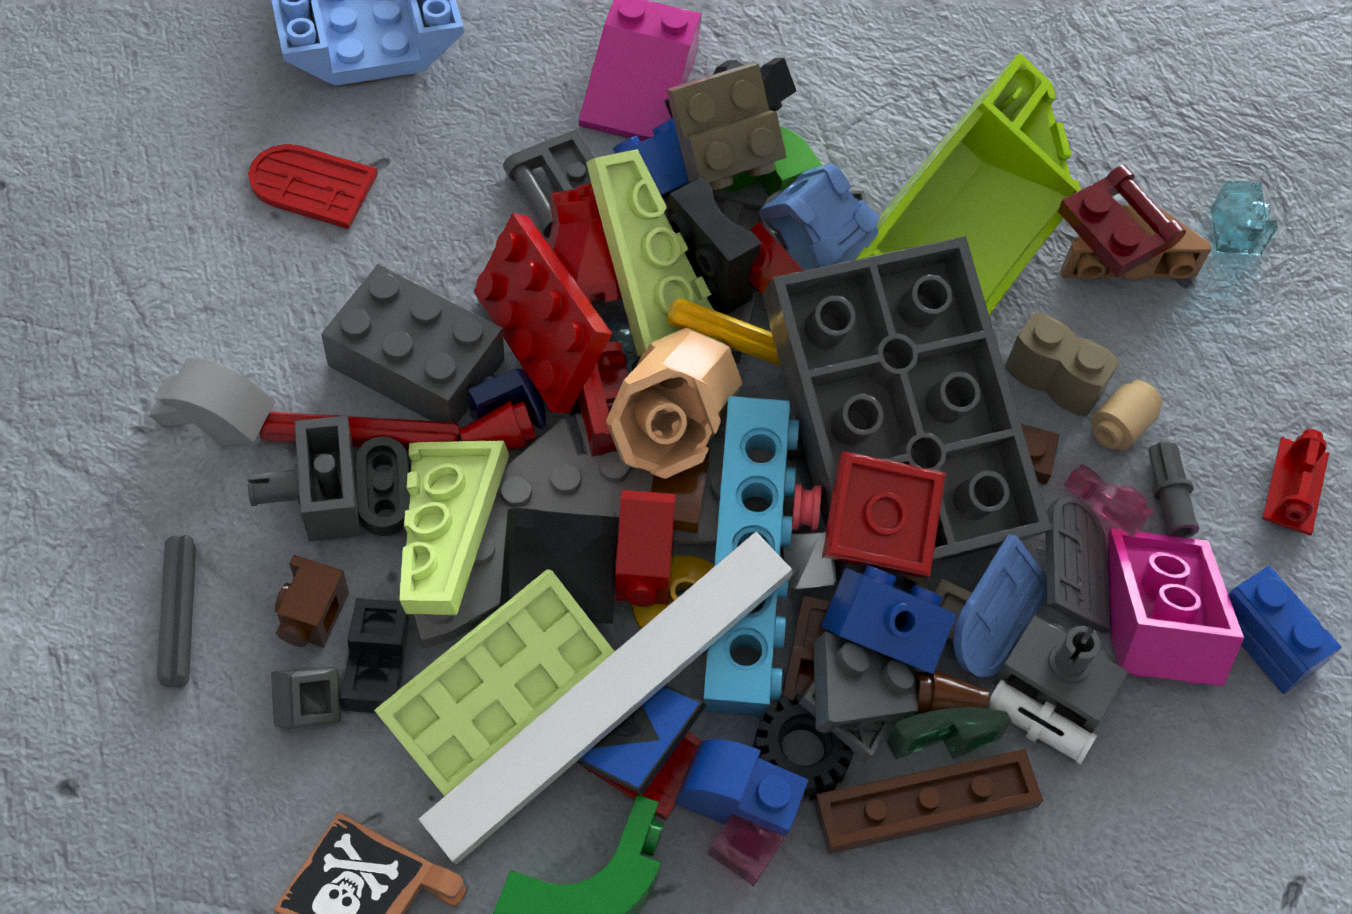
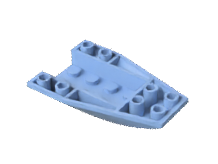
(365, 37)

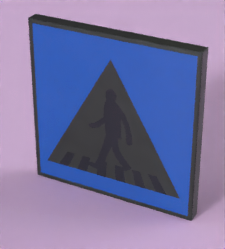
(644, 740)

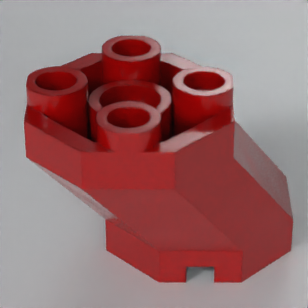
(581, 243)

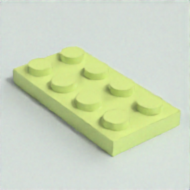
(494, 681)

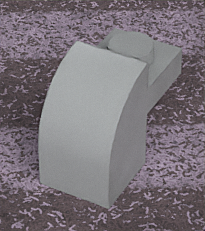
(214, 400)

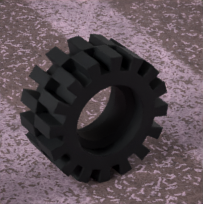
(791, 717)

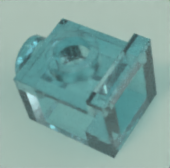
(1242, 219)

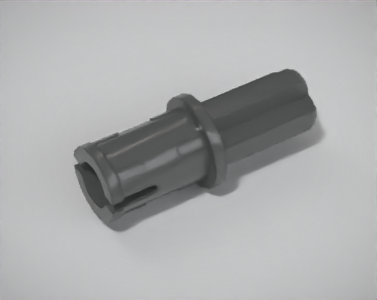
(1173, 490)

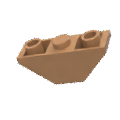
(1178, 262)

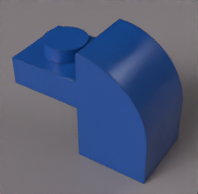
(733, 780)

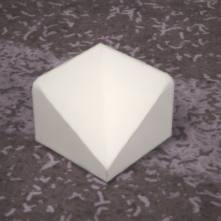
(807, 562)

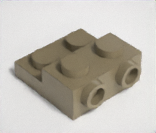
(726, 126)

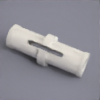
(1073, 743)

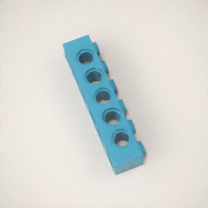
(749, 427)

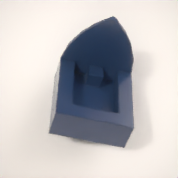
(512, 386)

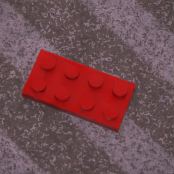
(541, 313)

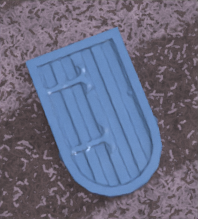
(999, 609)

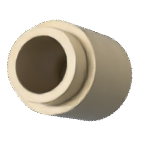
(1126, 415)

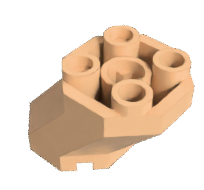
(673, 403)

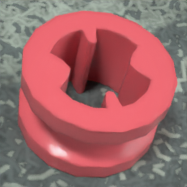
(806, 507)

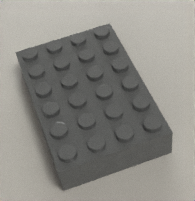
(907, 369)

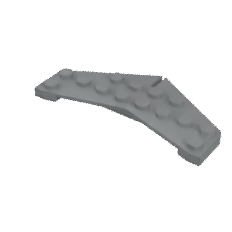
(560, 480)

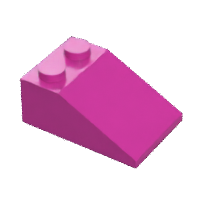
(638, 58)
(1170, 609)

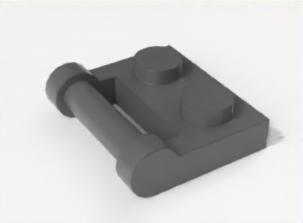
(564, 163)

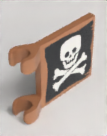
(364, 874)

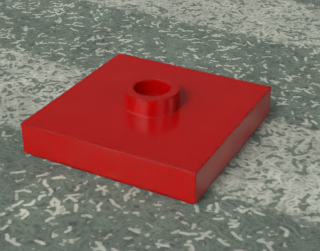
(884, 514)

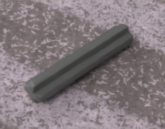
(176, 611)

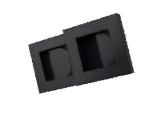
(375, 654)

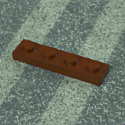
(927, 801)

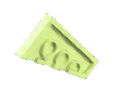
(642, 246)
(446, 518)

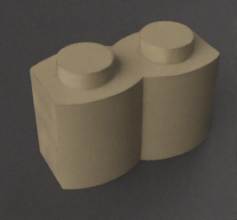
(1058, 362)

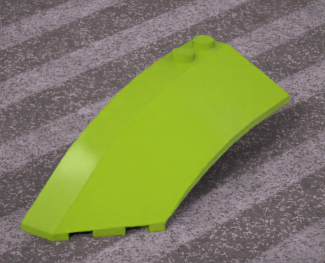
(989, 180)

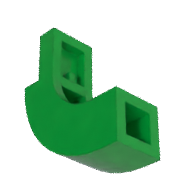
(616, 889)

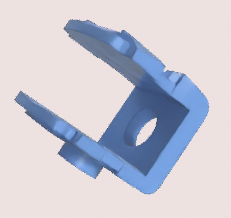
(821, 219)

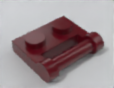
(1112, 230)

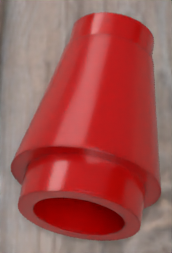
(505, 423)

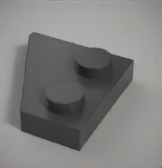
(859, 685)

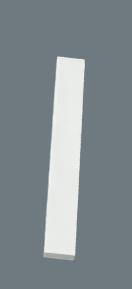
(605, 698)

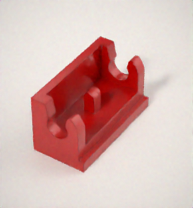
(599, 395)

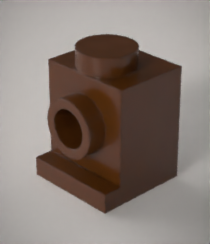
(310, 602)

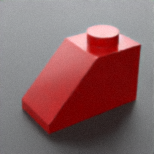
(645, 547)

